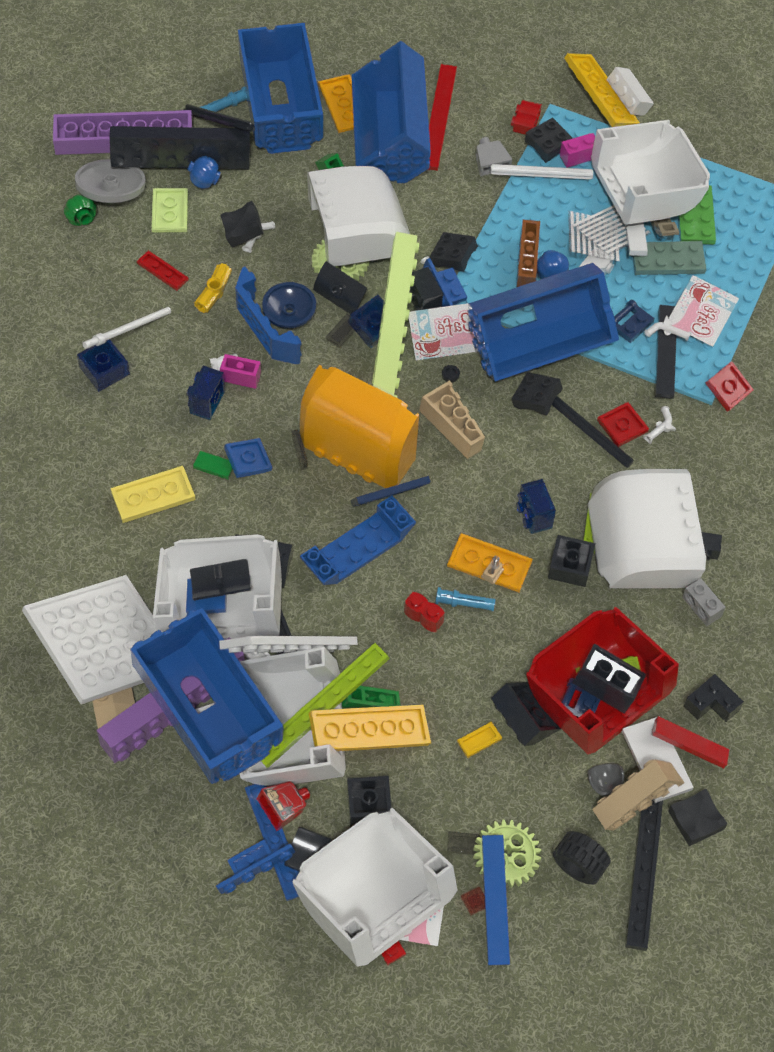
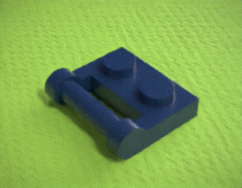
(635, 324)
(585, 701)

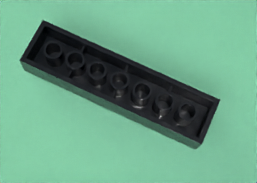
(178, 146)

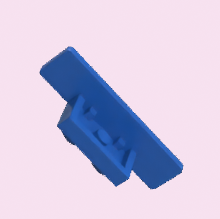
(449, 284)
(251, 862)

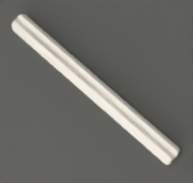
(538, 171)

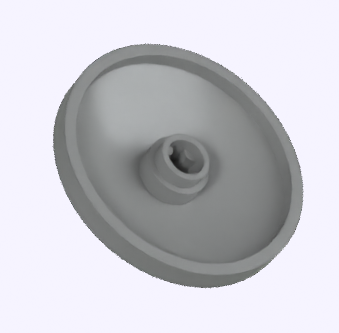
(109, 184)

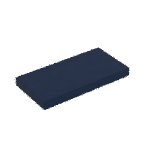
(390, 491)

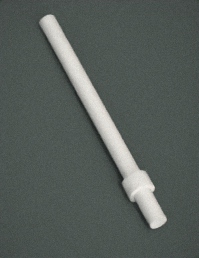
(100, 338)

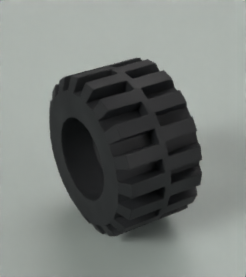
(581, 857)

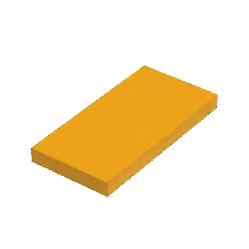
(339, 100)
(475, 555)

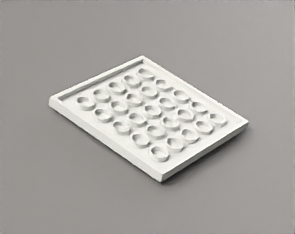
(92, 635)

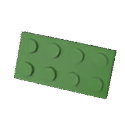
(699, 222)

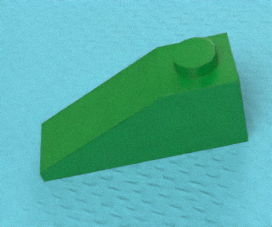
(371, 697)

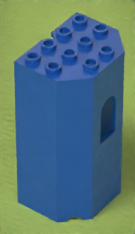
(285, 57)
(392, 114)
(570, 319)
(240, 723)

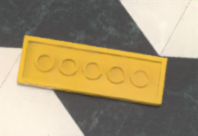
(601, 92)
(370, 727)

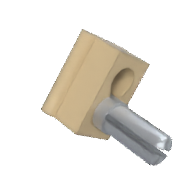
(493, 571)

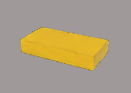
(479, 739)

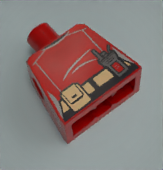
(283, 803)

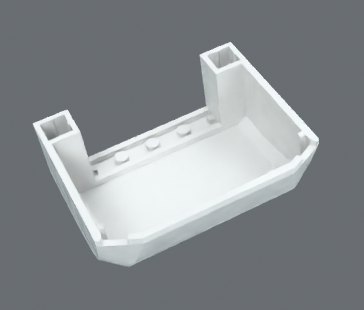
(649, 170)
(356, 212)
(647, 529)
(246, 612)
(288, 685)
(374, 885)

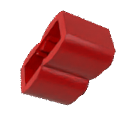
(526, 116)
(427, 613)

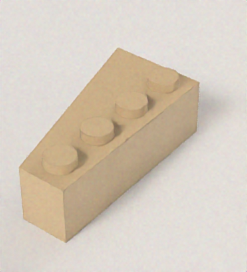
(452, 419)
(636, 793)

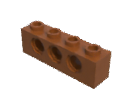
(528, 252)

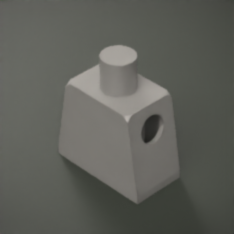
(491, 153)

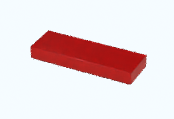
(162, 270)

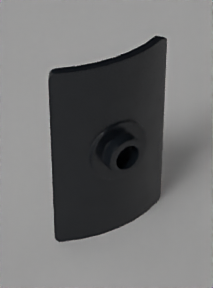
(339, 288)
(220, 579)
(305, 845)

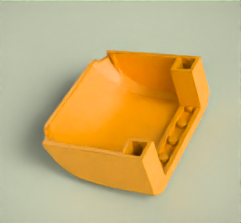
(358, 427)

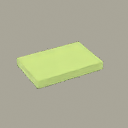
(169, 209)

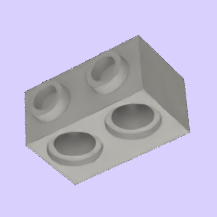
(703, 602)

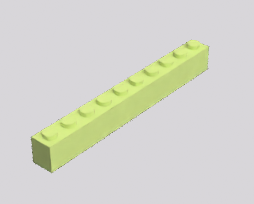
(395, 313)

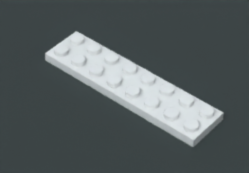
(286, 643)

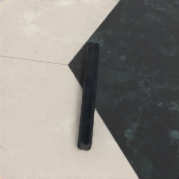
(220, 118)
(592, 432)

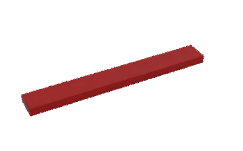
(440, 112)

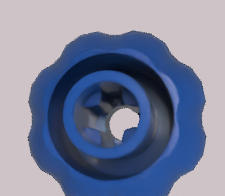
(204, 172)
(551, 263)

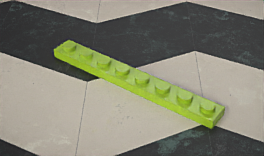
(328, 699)

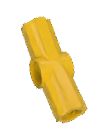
(214, 288)

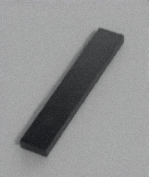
(665, 358)

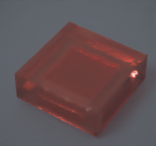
(474, 901)

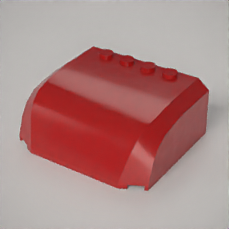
(558, 664)

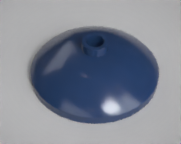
(288, 297)

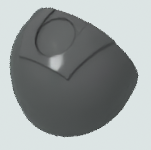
(602, 773)

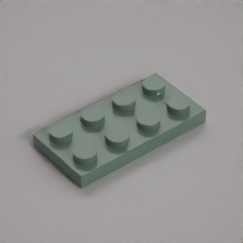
(671, 258)

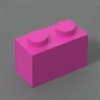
(577, 150)
(241, 371)

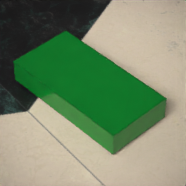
(213, 465)

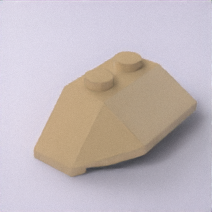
(112, 705)

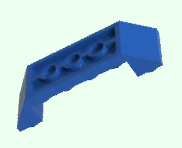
(280, 348)
(360, 544)

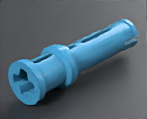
(231, 99)
(455, 598)

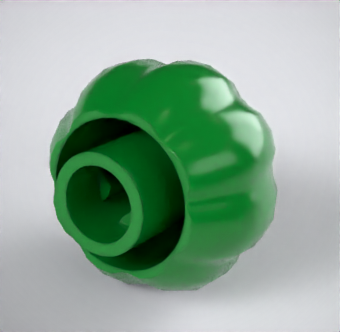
(82, 208)

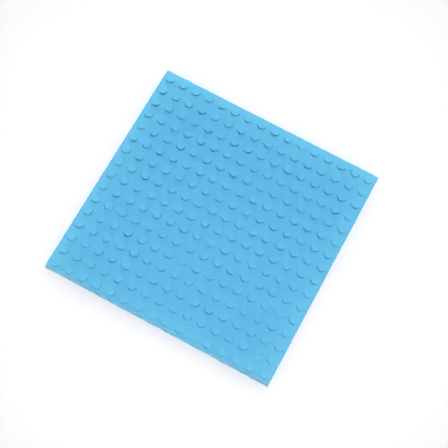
(735, 263)

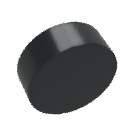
(450, 373)

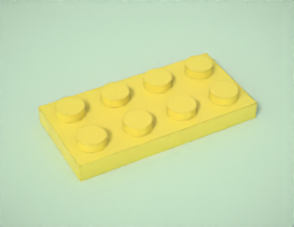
(152, 494)

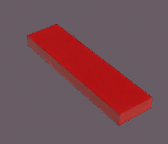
(690, 742)

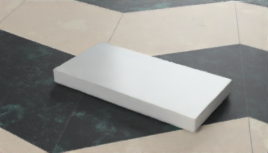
(647, 747)

